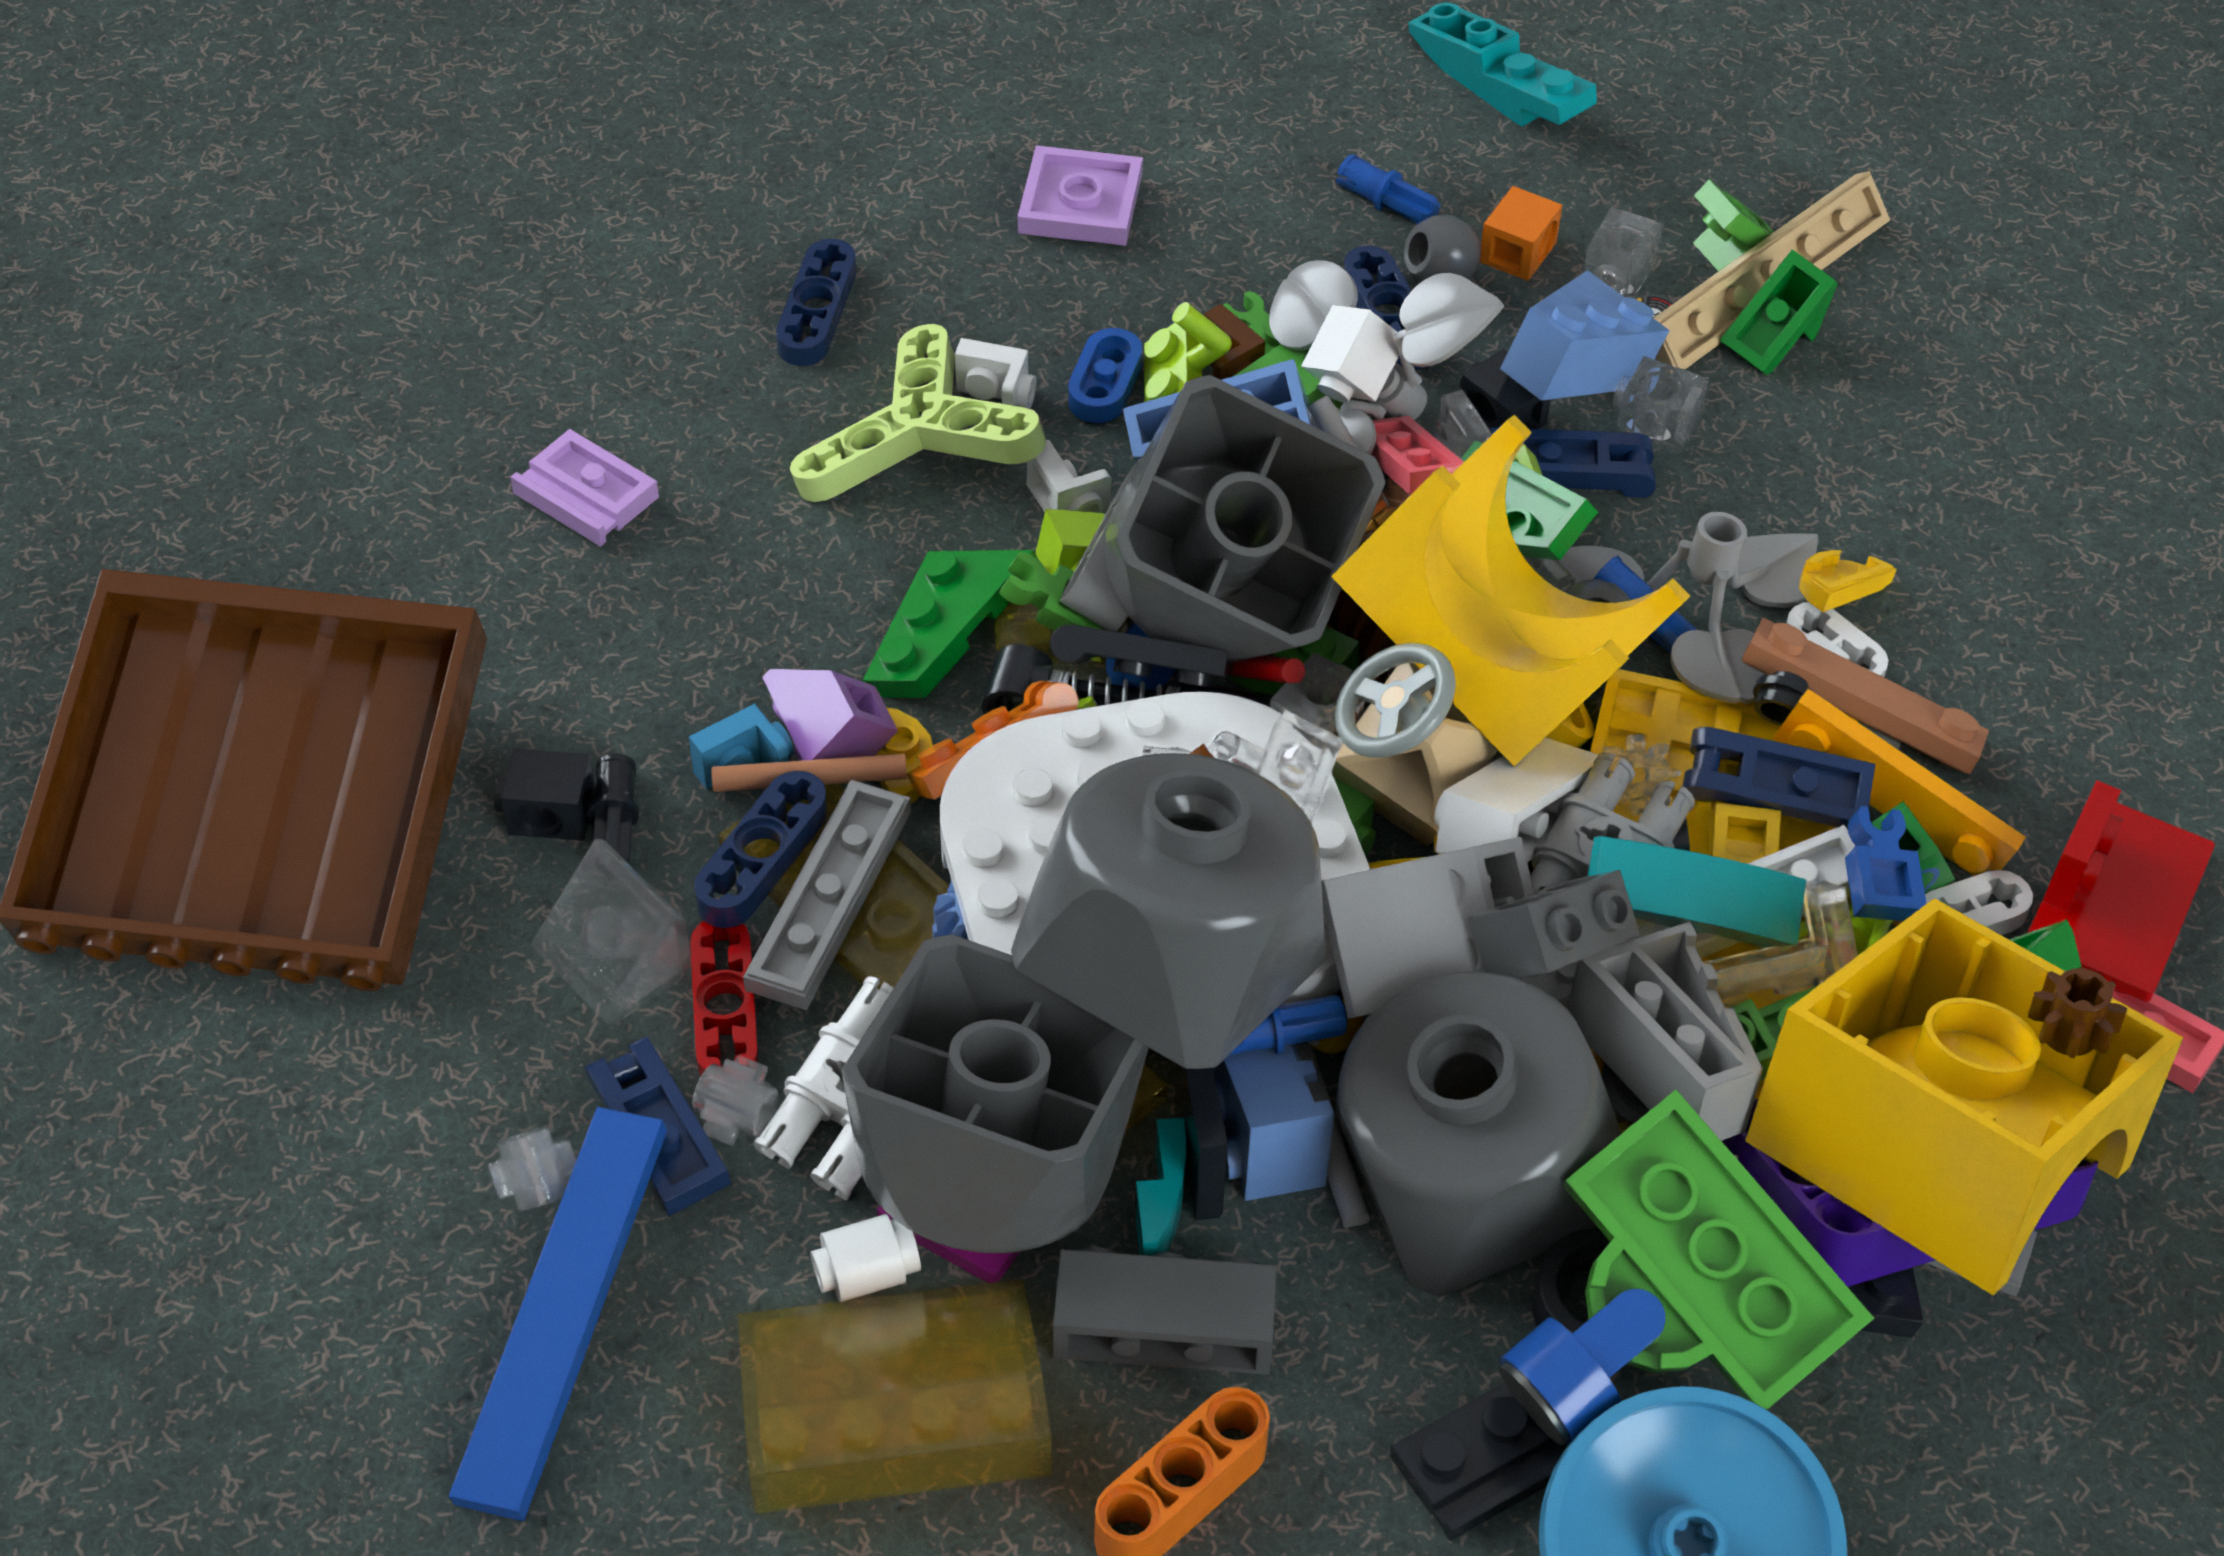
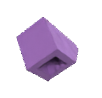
(829, 713)

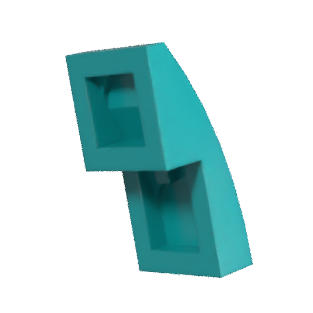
(1160, 1200)

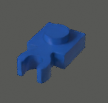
(1882, 877)

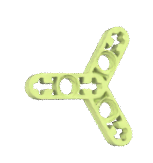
(1001, 431)

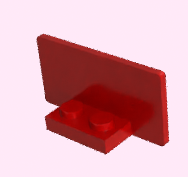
(2124, 890)

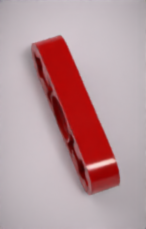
(710, 982)

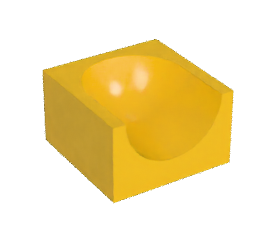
(1934, 1102)

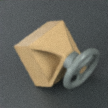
(1408, 738)

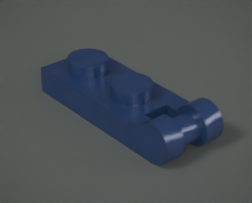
(1595, 459)
(1778, 777)
(687, 1162)

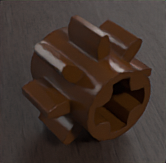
(2077, 1012)

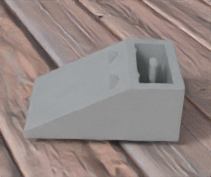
(1413, 918)

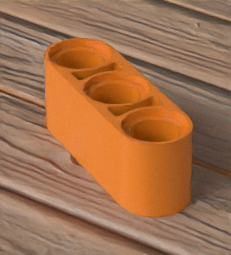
(1191, 1450)

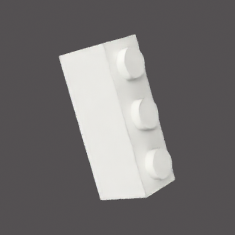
(1510, 799)

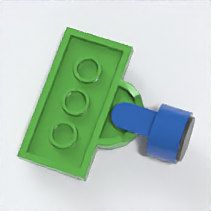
(1689, 1275)

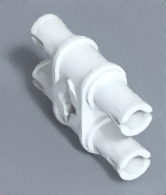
(820, 1095)

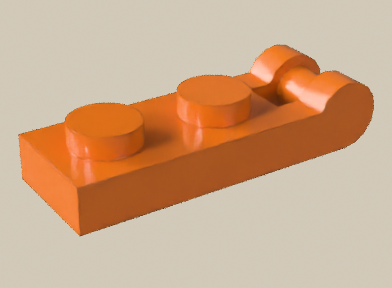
(939, 760)

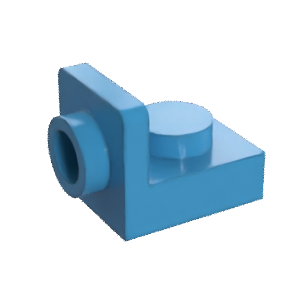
(738, 740)

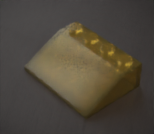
(892, 1396)

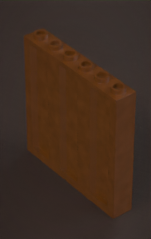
(246, 779)

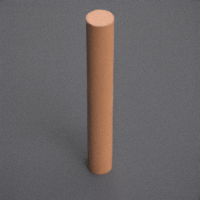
(827, 770)

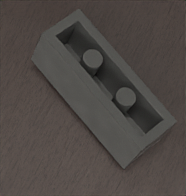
(1164, 1311)

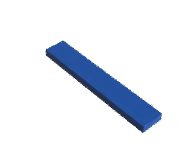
(558, 1315)

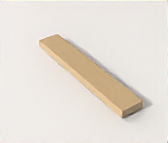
(1817, 234)

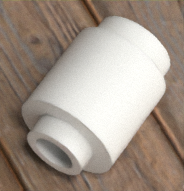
(865, 1257)

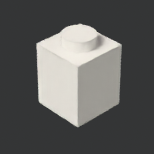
(1352, 354)

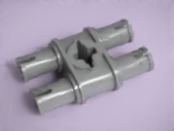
(1590, 814)

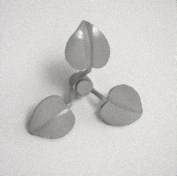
(1437, 319)
(1720, 552)

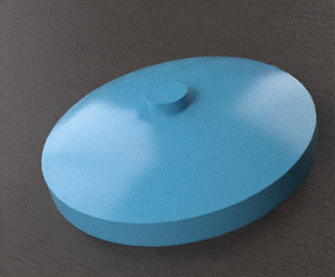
(1689, 1479)

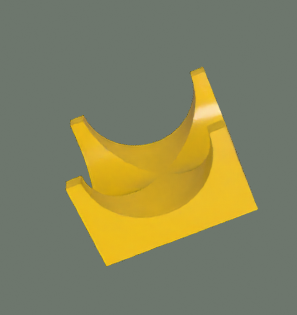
(1456, 581)

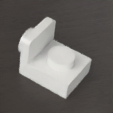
(994, 372)
(1059, 487)

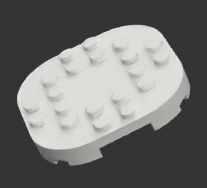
(1019, 780)

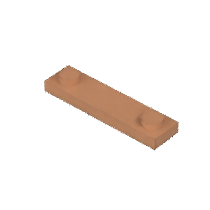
(1938, 732)

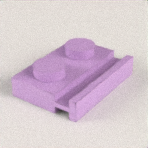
(585, 487)

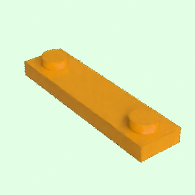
(1953, 821)

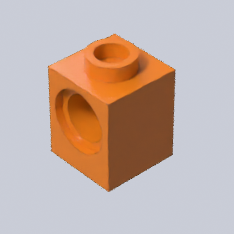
(1520, 233)

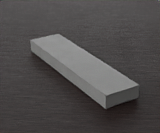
(827, 895)

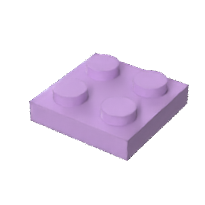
(1080, 195)

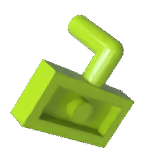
(1181, 352)

